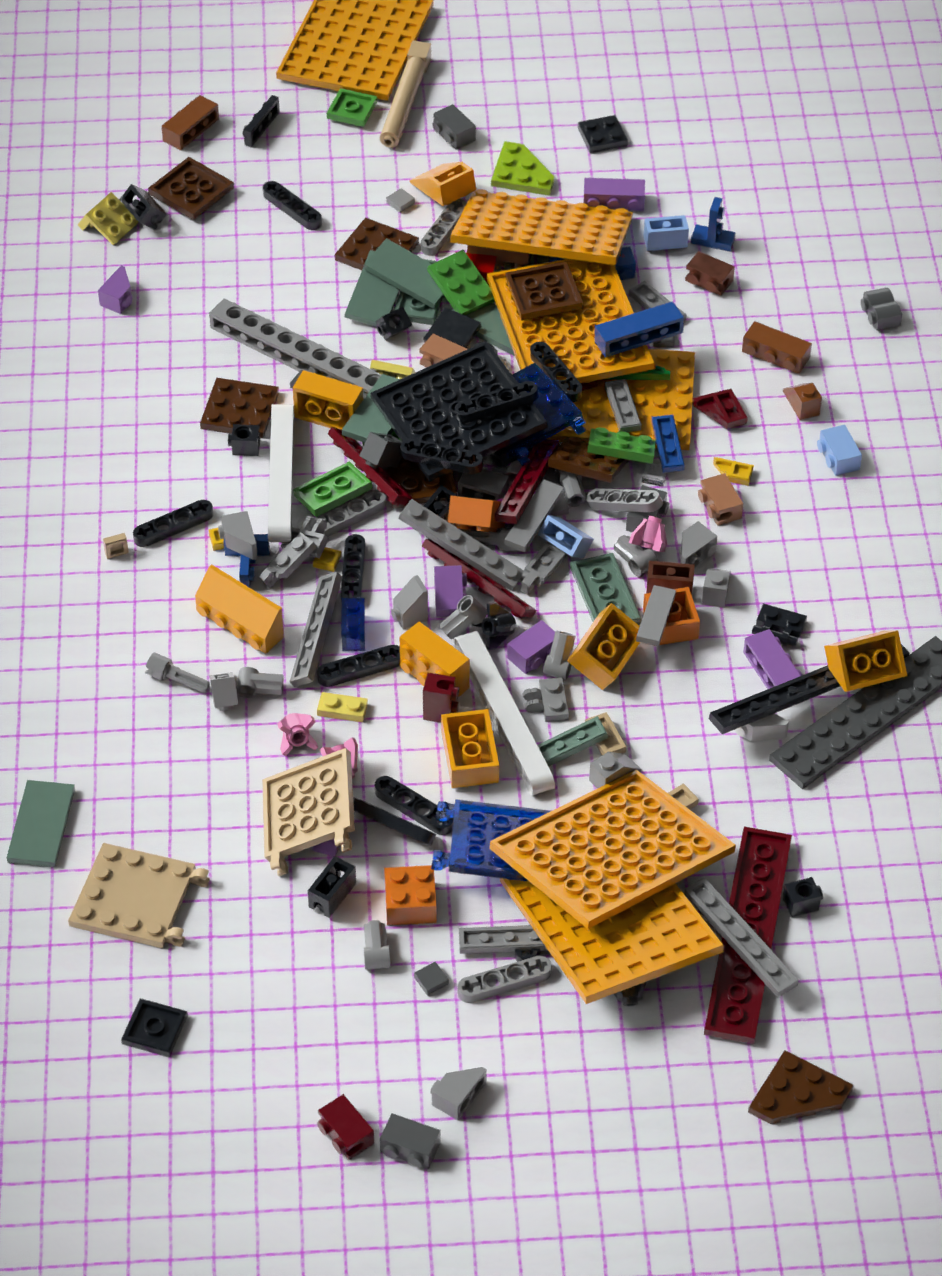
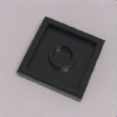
(454, 328)
(154, 1027)

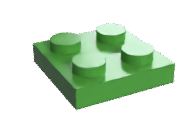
(351, 107)

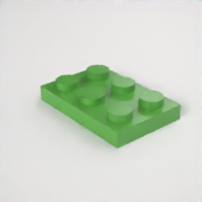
(461, 283)
(621, 445)
(332, 489)

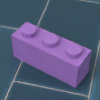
(615, 193)
(769, 659)

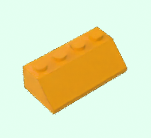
(239, 610)

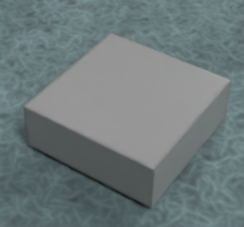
(400, 200)

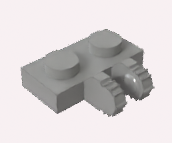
(314, 531)
(553, 699)

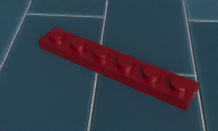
(379, 476)
(526, 482)
(485, 584)

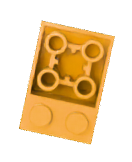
(446, 182)

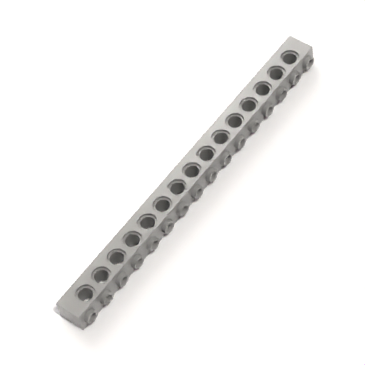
(290, 347)

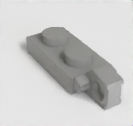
(288, 560)
(541, 567)

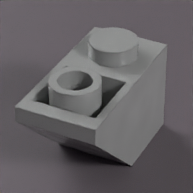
(697, 544)

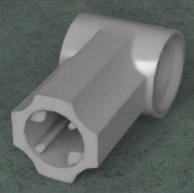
(573, 487)
(635, 555)
(468, 612)
(556, 662)
(253, 682)
(376, 949)

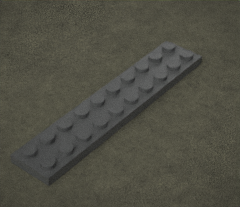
(860, 718)

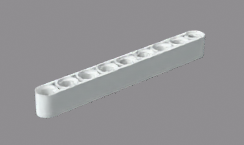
(281, 473)
(505, 715)

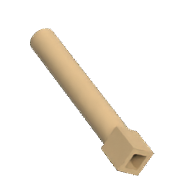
(417, 64)

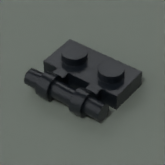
(781, 622)

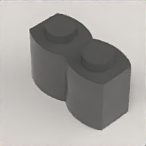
(881, 308)

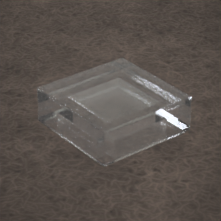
(654, 475)

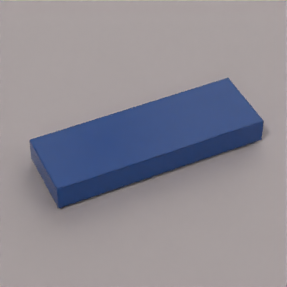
(668, 443)

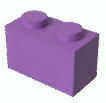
(448, 588)
(531, 647)

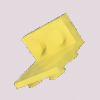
(110, 219)

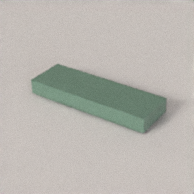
(573, 741)

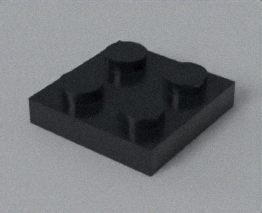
(602, 134)

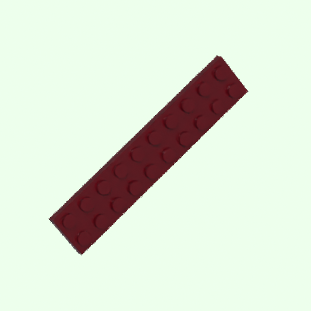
(756, 898)

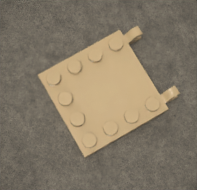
(308, 807)
(135, 896)

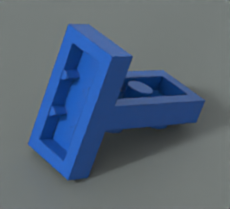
(713, 234)
(247, 572)

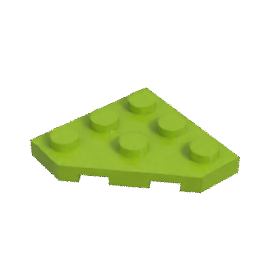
(521, 171)

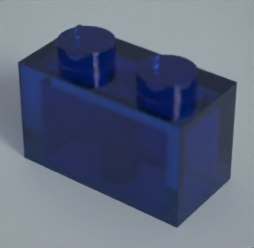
(353, 624)

